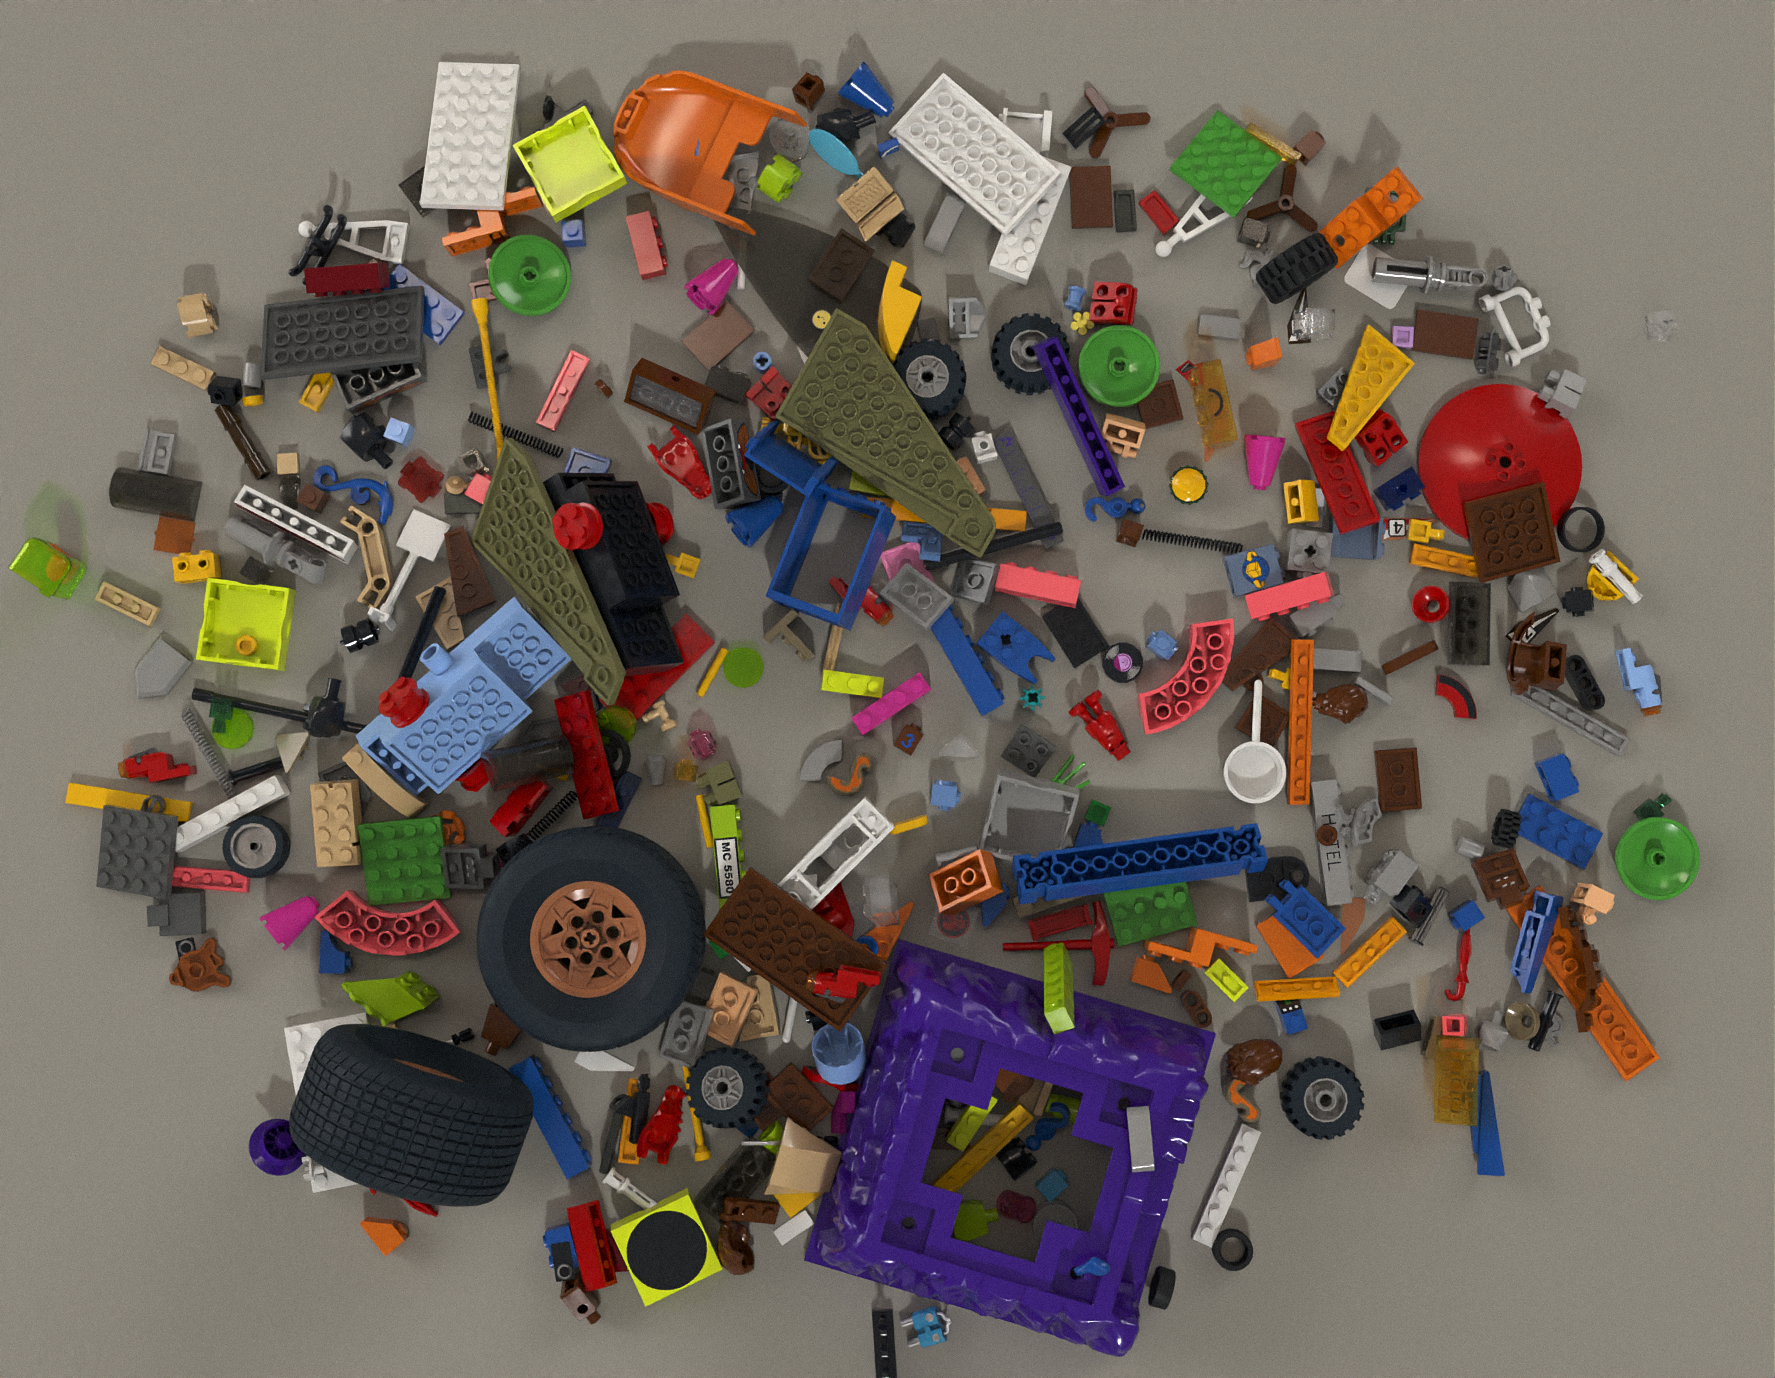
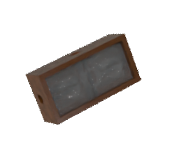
(670, 396)

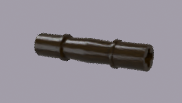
(242, 441)

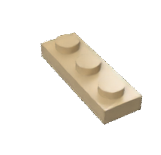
(183, 368)
(127, 604)

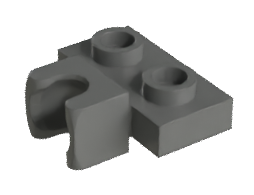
(478, 365)

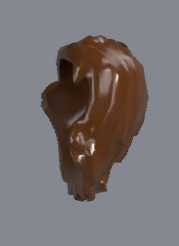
(1342, 702)
(1254, 1060)
(731, 1239)

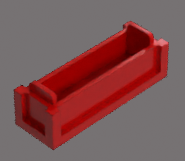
(1059, 921)

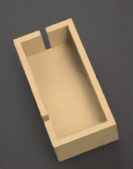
(336, 822)

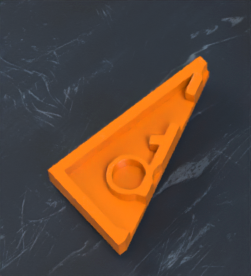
(887, 935)

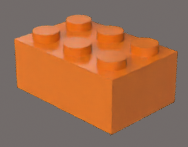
(966, 882)

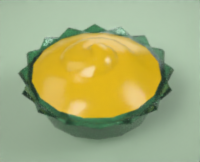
(1188, 484)

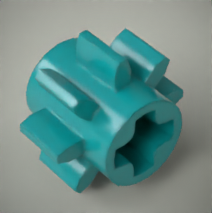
(1026, 697)

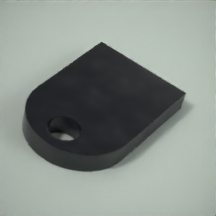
(1266, 882)

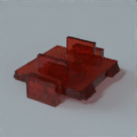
(421, 479)

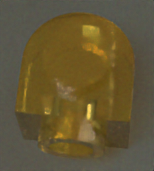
(685, 770)

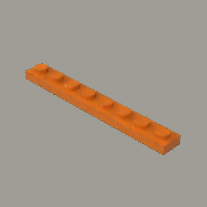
(1300, 721)

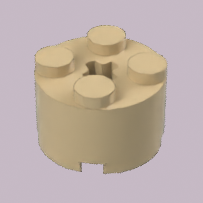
(195, 314)

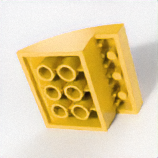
(896, 311)

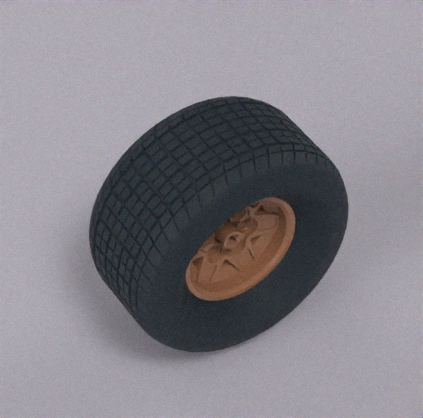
(524, 955)
(411, 1115)

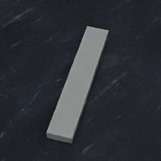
(1575, 719)

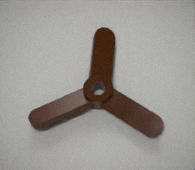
(1119, 120)
(1285, 196)

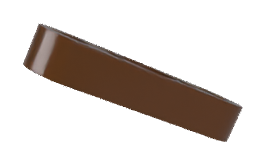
(1409, 657)

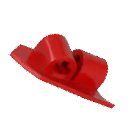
(836, 910)

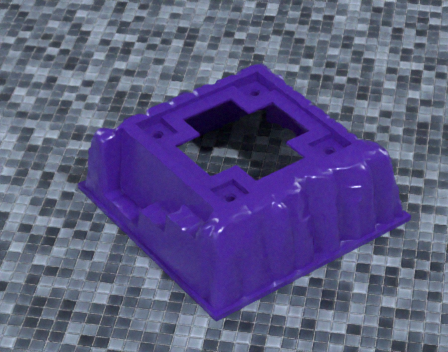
(1000, 1022)

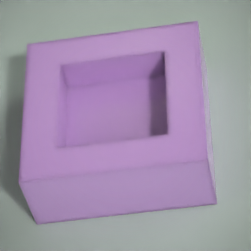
(1402, 337)

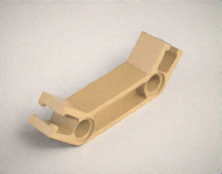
(374, 556)

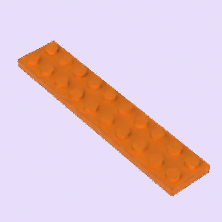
(1612, 1023)

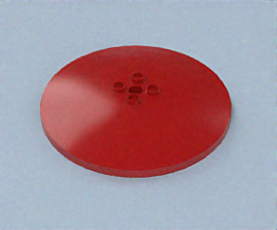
(1476, 429)

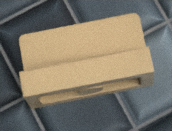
(1036, 1097)

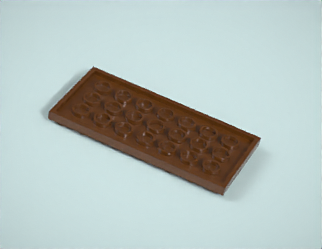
(787, 942)

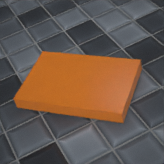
(1285, 947)

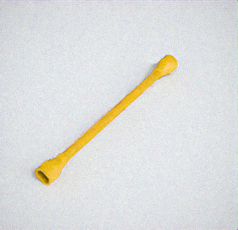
(480, 309)

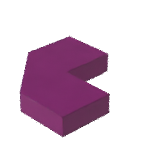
(844, 1104)

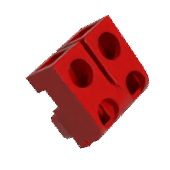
(1113, 304)
(762, 399)
(1379, 436)

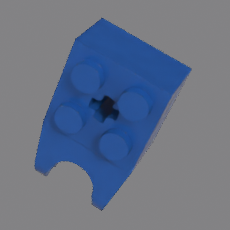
(1021, 648)

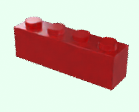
(591, 1245)

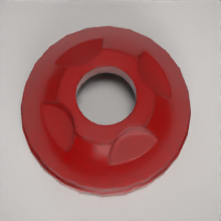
(1422, 600)

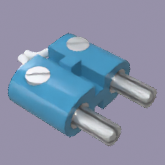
(928, 1326)

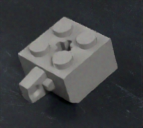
(1318, 544)
(1389, 875)

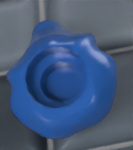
(1093, 1266)

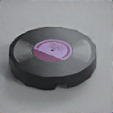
(1122, 662)

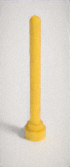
(701, 1152)

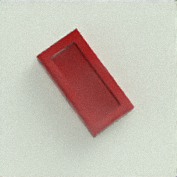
(1159, 212)

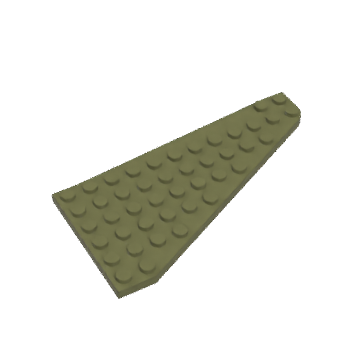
(868, 420)
(521, 544)

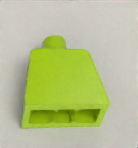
(973, 1220)

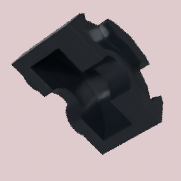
(897, 230)
(1016, 1159)

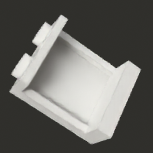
(1031, 128)

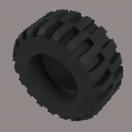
(1296, 268)

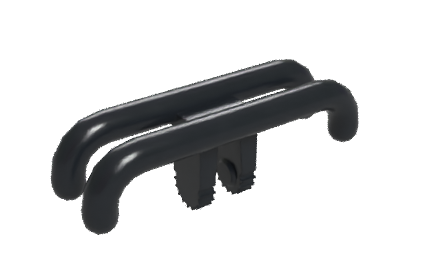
(320, 245)

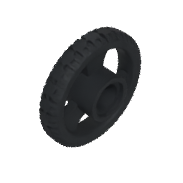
(616, 742)

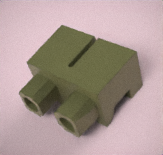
(715, 776)

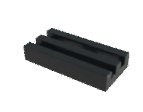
(1097, 115)

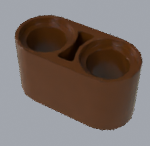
(1196, 1008)

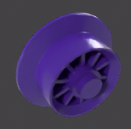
(274, 1148)

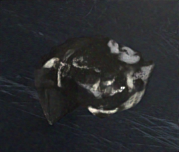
(289, 490)

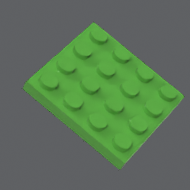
(1225, 164)
(403, 860)
(1149, 912)

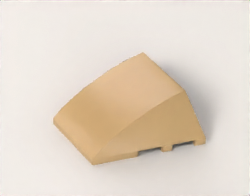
(802, 1163)

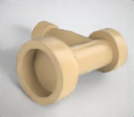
(660, 710)

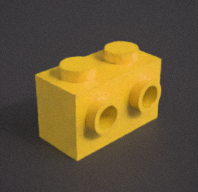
(1301, 502)
(196, 568)

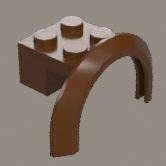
(1534, 664)

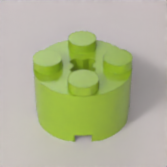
(778, 179)

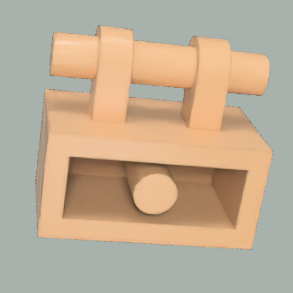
(1122, 431)
(1590, 901)

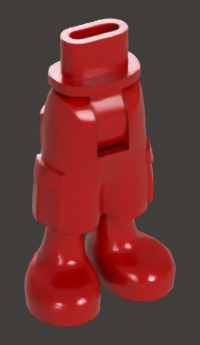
(1102, 728)

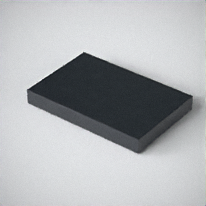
(1075, 633)

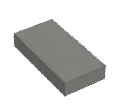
(1219, 327)
(1373, 691)

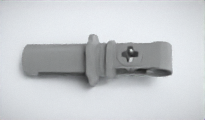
(1427, 275)
(277, 548)

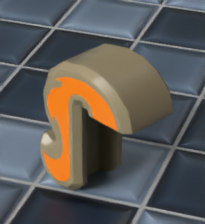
(856, 778)
(1233, 1095)

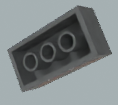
(372, 385)
(730, 472)

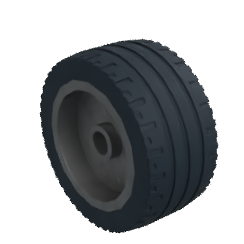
(271, 851)

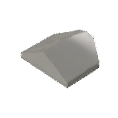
(965, 317)
(1530, 588)

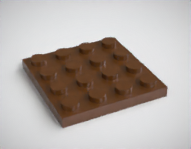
(1511, 532)

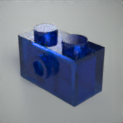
(1398, 489)

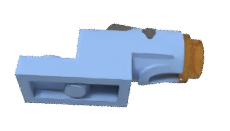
(1643, 680)

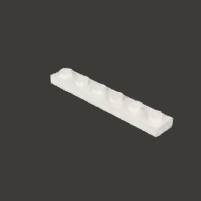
(1226, 1185)

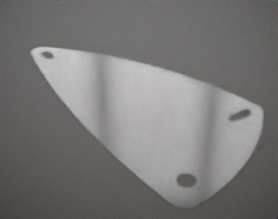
(779, 268)

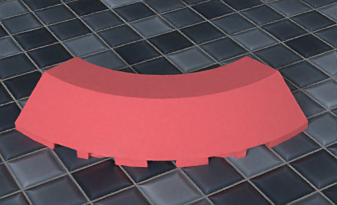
(1194, 681)
(387, 931)

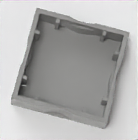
(1027, 816)

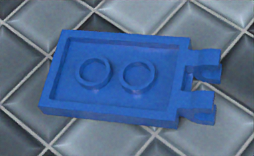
(1305, 918)

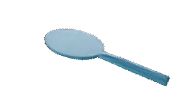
(834, 153)

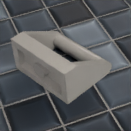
(948, 857)

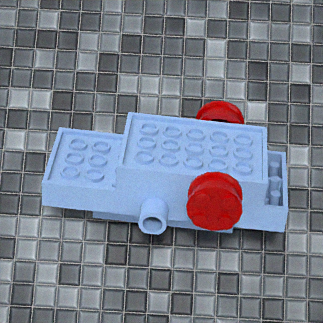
(464, 703)

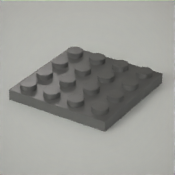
(137, 851)

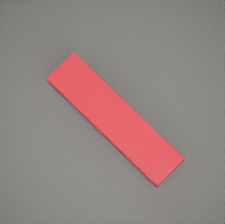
(563, 390)
(210, 879)

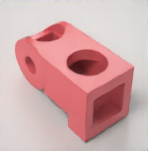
(1454, 1024)

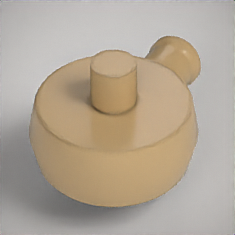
(456, 485)

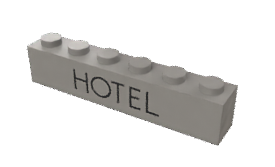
(1331, 859)

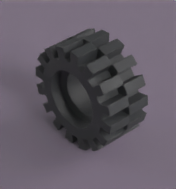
(1506, 828)

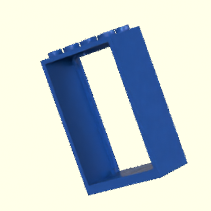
(801, 539)

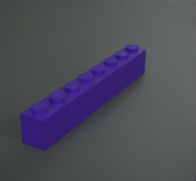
(1078, 416)

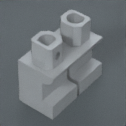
(1564, 393)

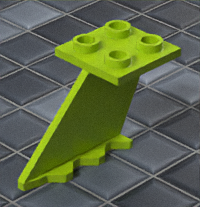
(391, 997)

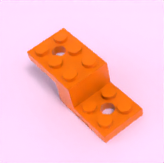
(1370, 215)
(492, 222)
(1199, 947)

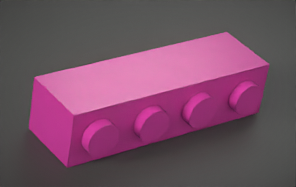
(891, 704)

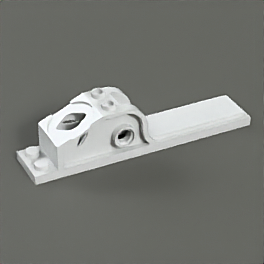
(837, 854)

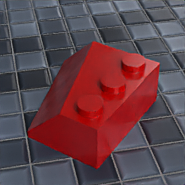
(520, 807)

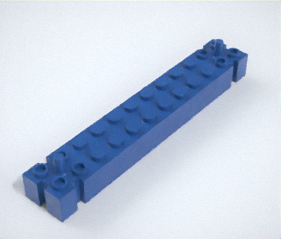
(1138, 863)

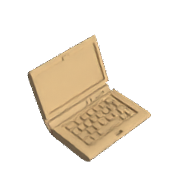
(871, 203)

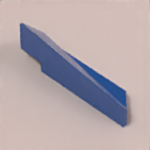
(1534, 938)
(1486, 1135)

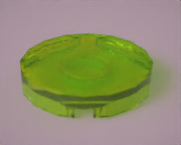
(743, 667)
(619, 720)
(238, 731)

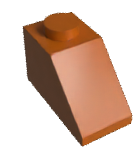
(1264, 354)
(1149, 974)
(385, 1233)

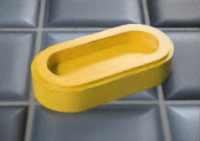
(909, 824)

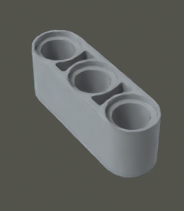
(945, 223)
(1337, 660)
(1140, 1139)

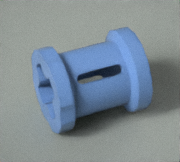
(1075, 298)
(757, 360)

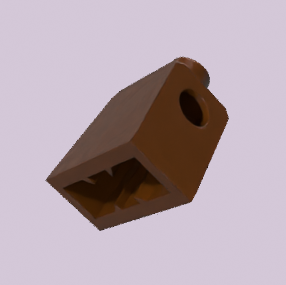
(498, 1030)
(578, 1301)

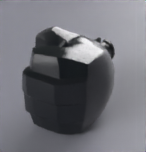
(844, 125)
(366, 439)
(325, 712)

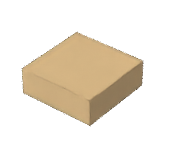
(288, 463)

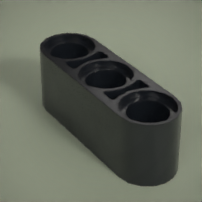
(1591, 687)

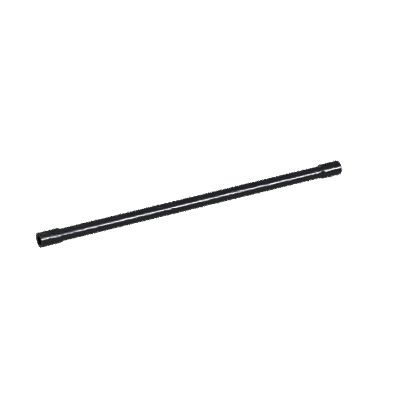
(206, 696)

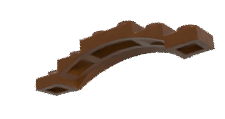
(1590, 957)

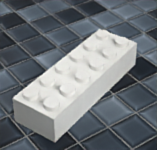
(1020, 247)

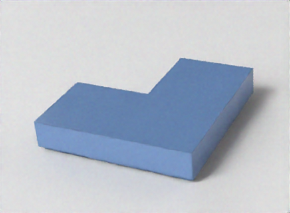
(926, 535)

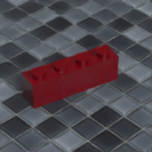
(347, 278)

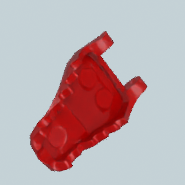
(682, 463)
(663, 1128)

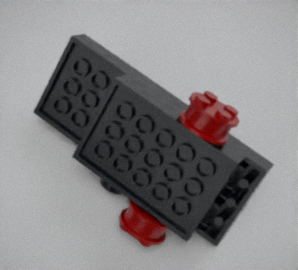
(623, 562)

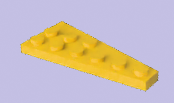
(1371, 380)

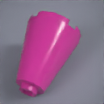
(712, 285)
(1262, 458)
(290, 920)

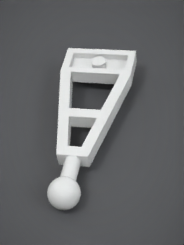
(394, 242)
(1164, 248)

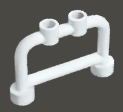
(1540, 323)

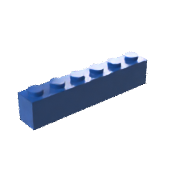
(967, 663)
(552, 1119)

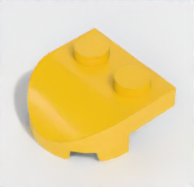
(1602, 586)

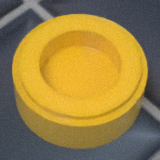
(253, 400)
(246, 645)

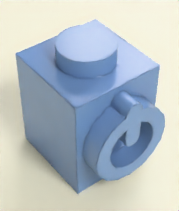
(1161, 645)
(945, 795)

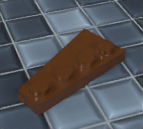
(467, 577)
(1262, 652)

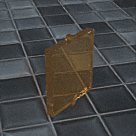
(174, 535)

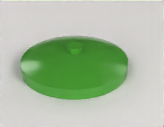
(529, 275)
(1119, 366)
(1657, 858)

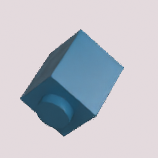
(1052, 1183)

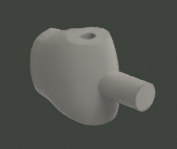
(1492, 1034)

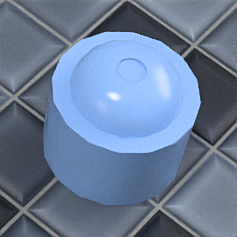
(839, 1055)

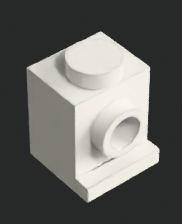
(987, 454)

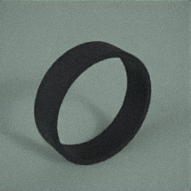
(1599, 535)

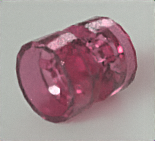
(1016, 1206)

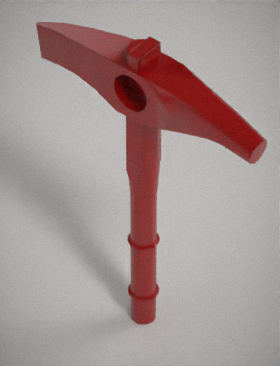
(1099, 944)

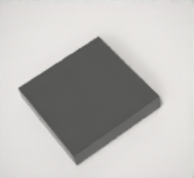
(975, 581)

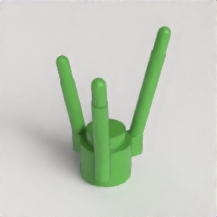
(1069, 776)

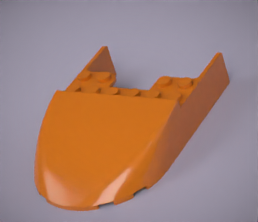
(660, 133)

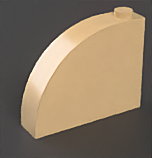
(384, 783)

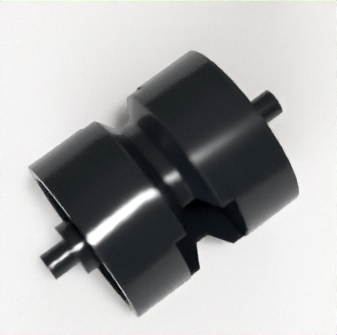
(958, 428)
(357, 636)

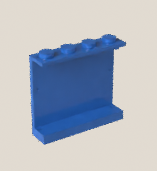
(787, 461)

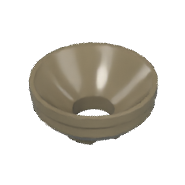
(1515, 1021)

